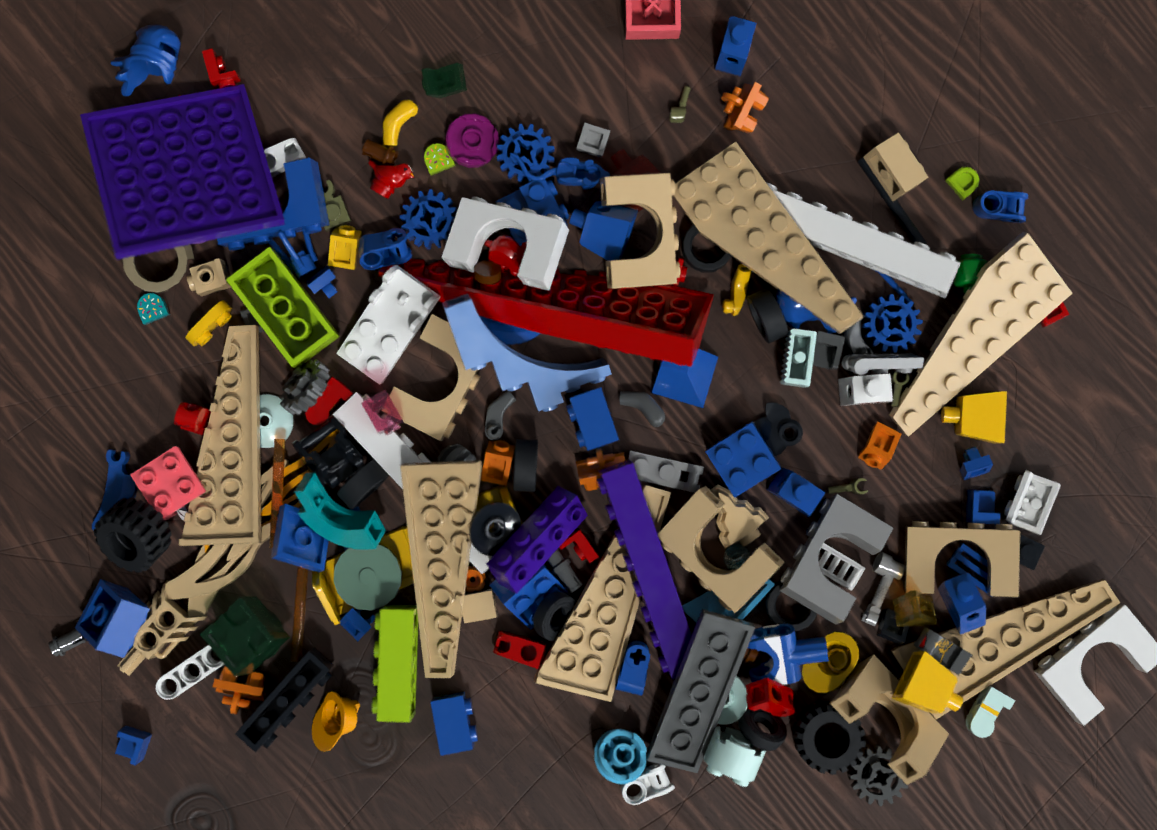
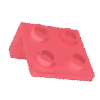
(168, 482)

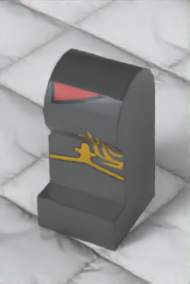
(943, 650)

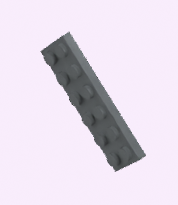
(700, 691)

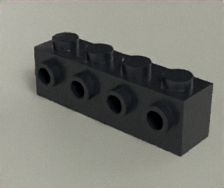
(286, 697)

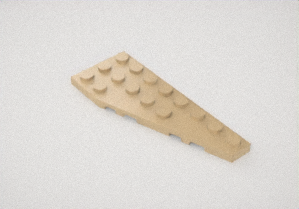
(746, 219)
(1000, 308)

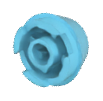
(620, 756)

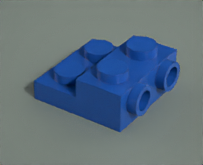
(537, 197)

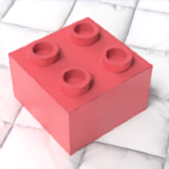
(652, 19)

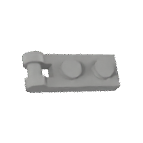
(882, 362)
(665, 471)

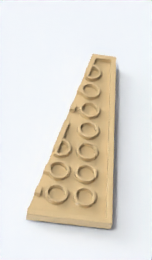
(230, 451)
(439, 512)
(597, 631)
(1019, 635)

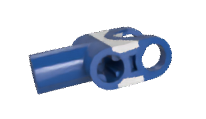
(785, 653)

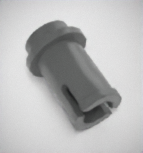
(61, 644)

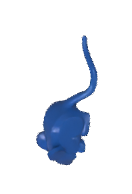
(570, 172)

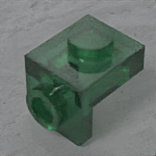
(444, 81)

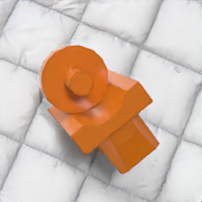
(739, 105)
(589, 469)
(228, 685)

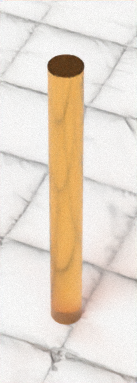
(277, 485)
(299, 614)

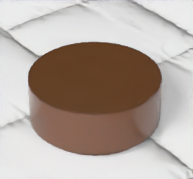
(487, 272)

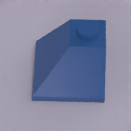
(685, 382)

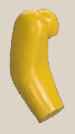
(395, 119)
(738, 291)

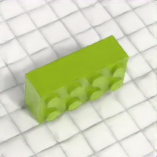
(282, 307)
(397, 663)

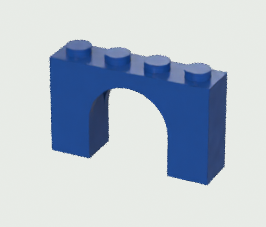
(304, 211)

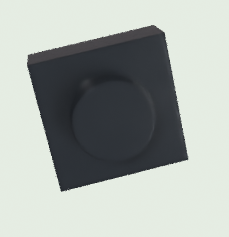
(1029, 552)
(888, 628)

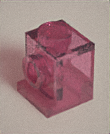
(374, 405)

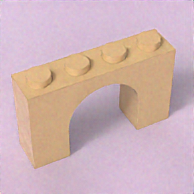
(655, 195)
(437, 417)
(683, 538)
(999, 546)
(919, 730)

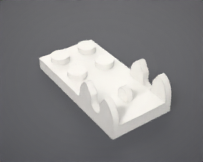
(388, 324)

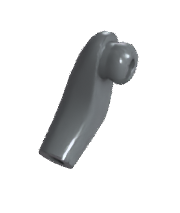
(854, 340)
(644, 403)
(495, 413)

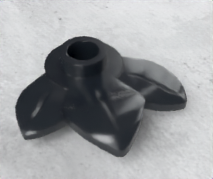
(773, 428)

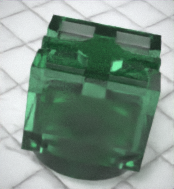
(245, 635)

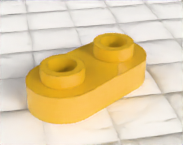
(216, 316)

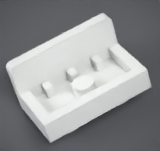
(1032, 502)

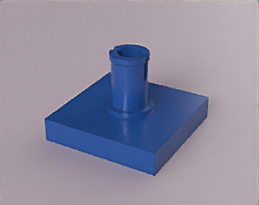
(297, 542)

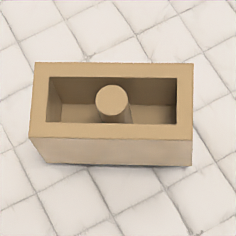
(895, 166)

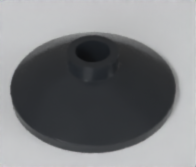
(505, 521)

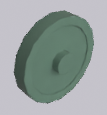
(368, 577)

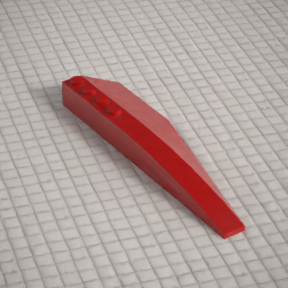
(641, 321)

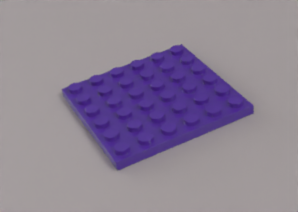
(181, 171)

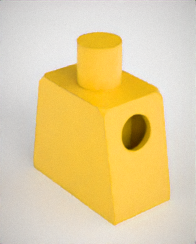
(979, 416)
(927, 685)

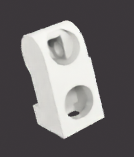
(283, 153)

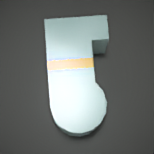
(985, 711)

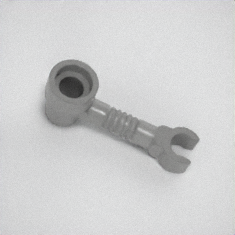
(889, 570)

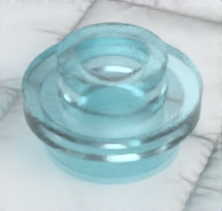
(735, 556)

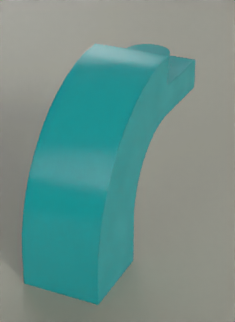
(335, 523)

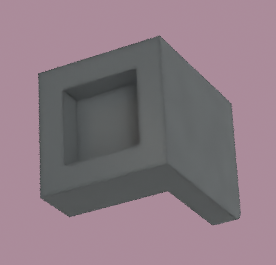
(828, 350)

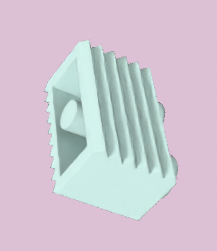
(798, 358)

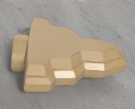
(737, 519)

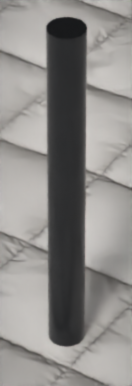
(894, 206)

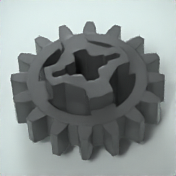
(304, 387)
(869, 779)

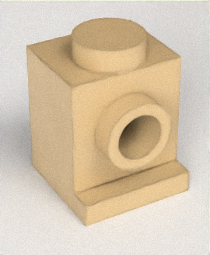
(217, 281)

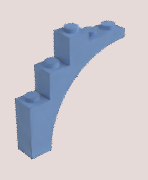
(512, 369)

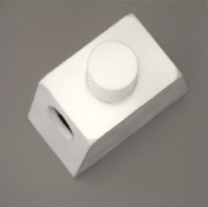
(865, 389)

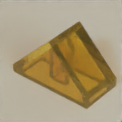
(914, 609)

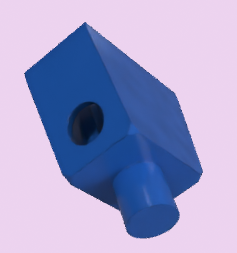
(735, 45)
(605, 229)
(796, 491)
(963, 600)

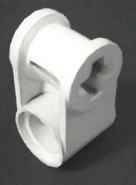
(649, 785)

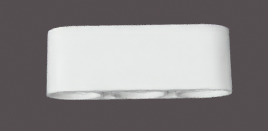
(182, 676)

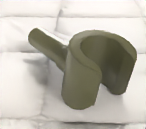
(677, 114)
(897, 387)
(852, 487)

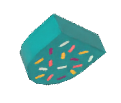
(151, 308)

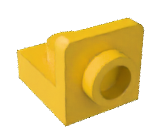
(344, 247)

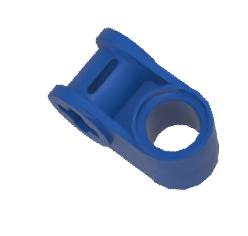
(1006, 206)
(381, 249)
(633, 672)

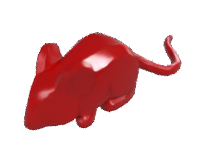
(506, 253)

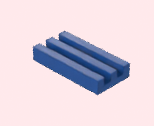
(957, 556)

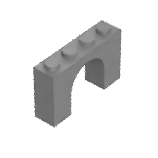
(805, 579)

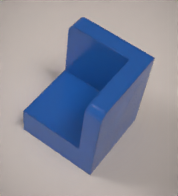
(981, 507)
(133, 744)

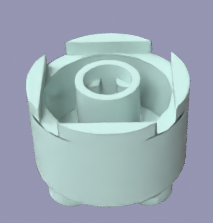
(733, 756)

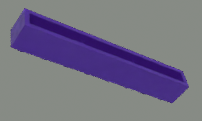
(648, 563)

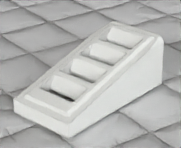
(853, 578)

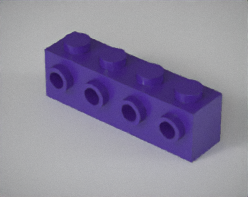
(537, 539)

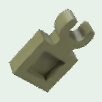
(336, 209)

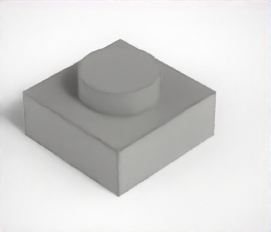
(593, 140)

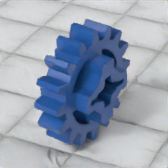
(535, 146)
(419, 222)
(901, 331)

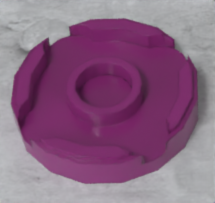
(471, 140)

